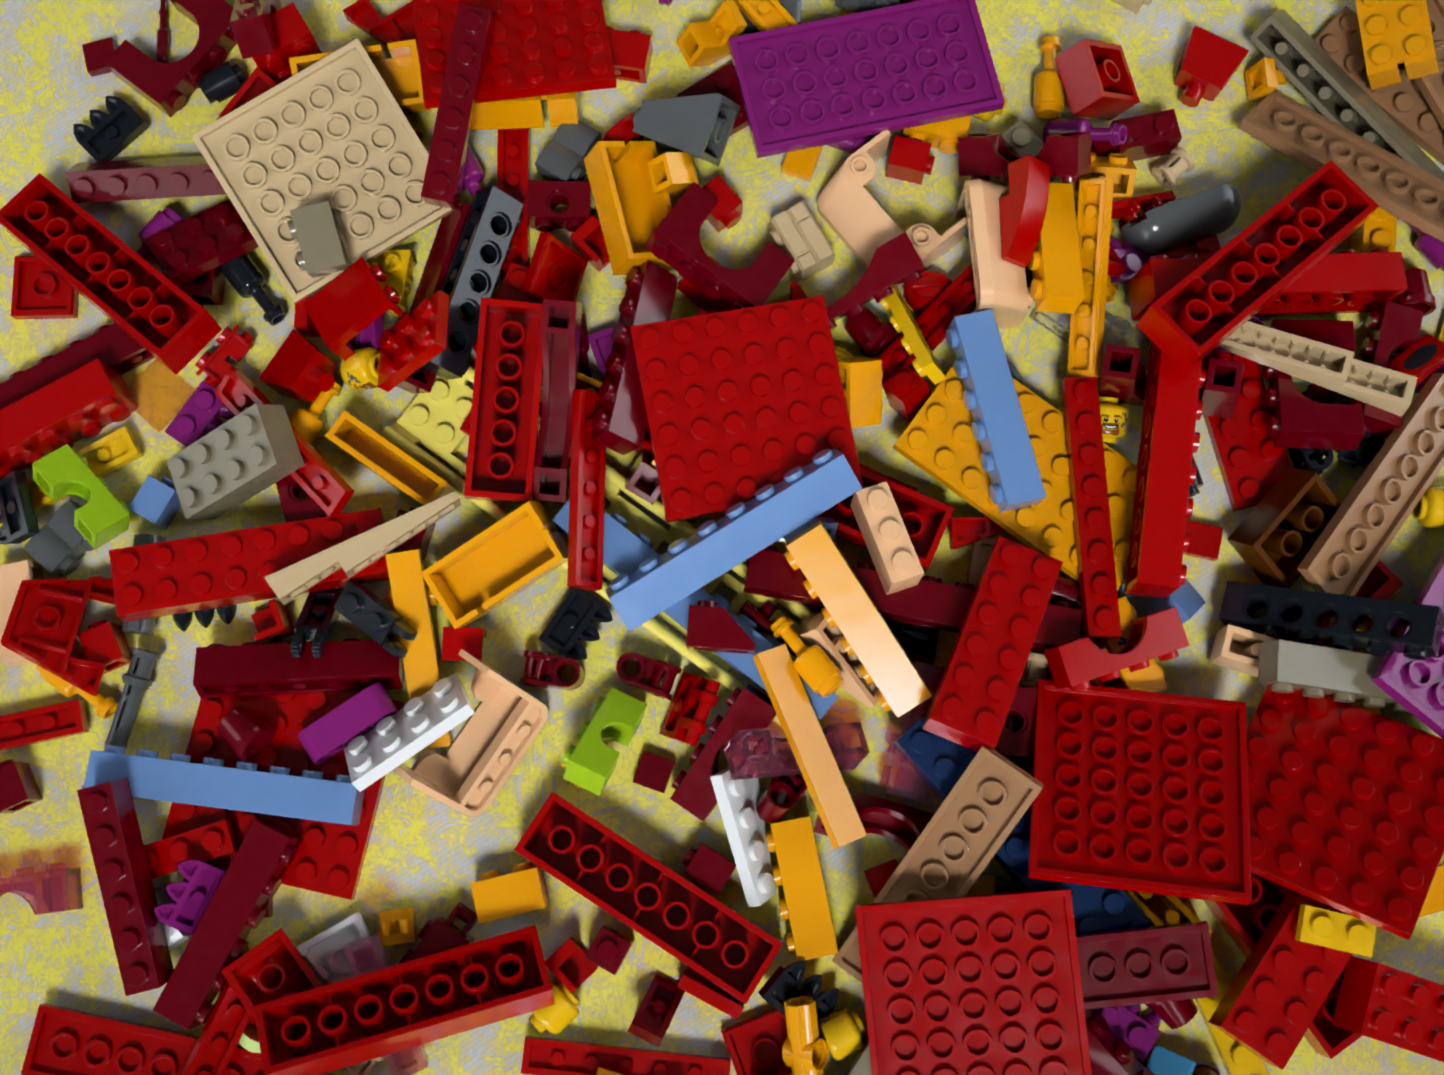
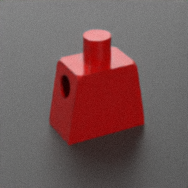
(1206, 66)
(299, 369)

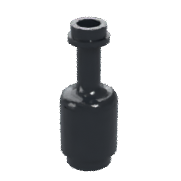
(249, 283)

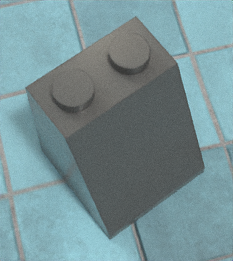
(689, 124)

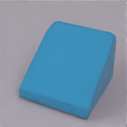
(1169, 1063)

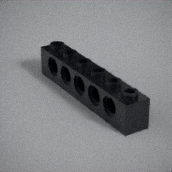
(488, 207)
(1420, 641)

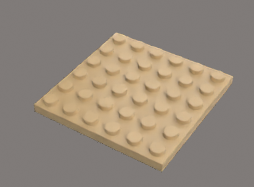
(318, 140)

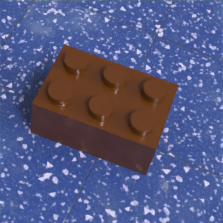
(1285, 526)

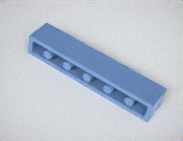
(995, 411)

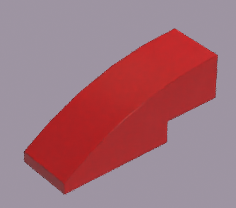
(1023, 209)

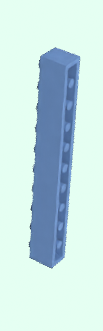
(626, 551)

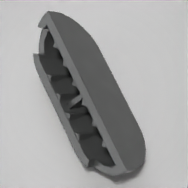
(1185, 220)

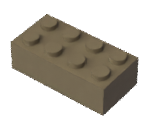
(235, 461)

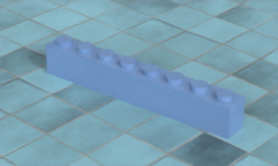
(732, 538)
(227, 787)

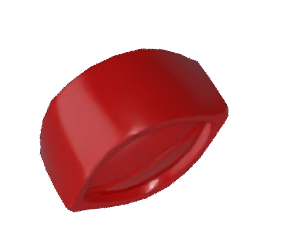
(623, 131)
(925, 290)

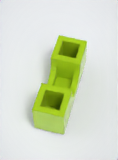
(69, 474)
(592, 761)

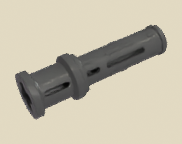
(136, 681)

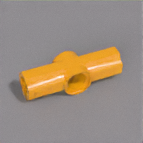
(803, 1047)

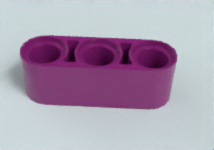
(345, 722)

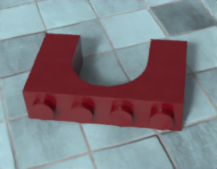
(174, 82)
(679, 246)
(1126, 380)
(1301, 421)

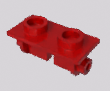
(230, 345)

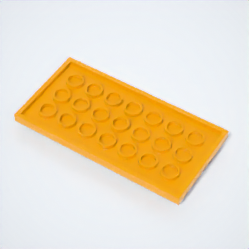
(945, 448)

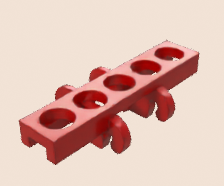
(1126, 208)

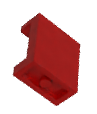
(351, 305)

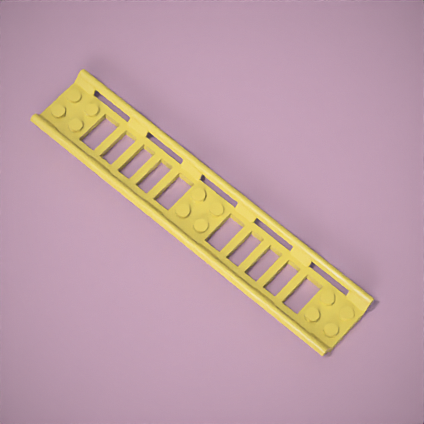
(435, 424)

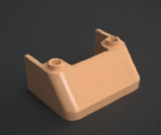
(863, 222)
(996, 281)
(485, 748)

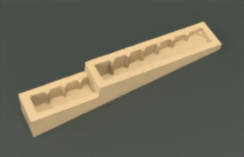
(1324, 366)
(359, 550)

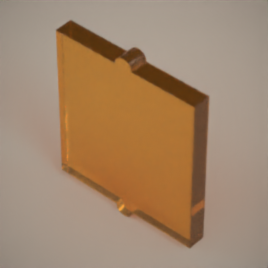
(159, 395)

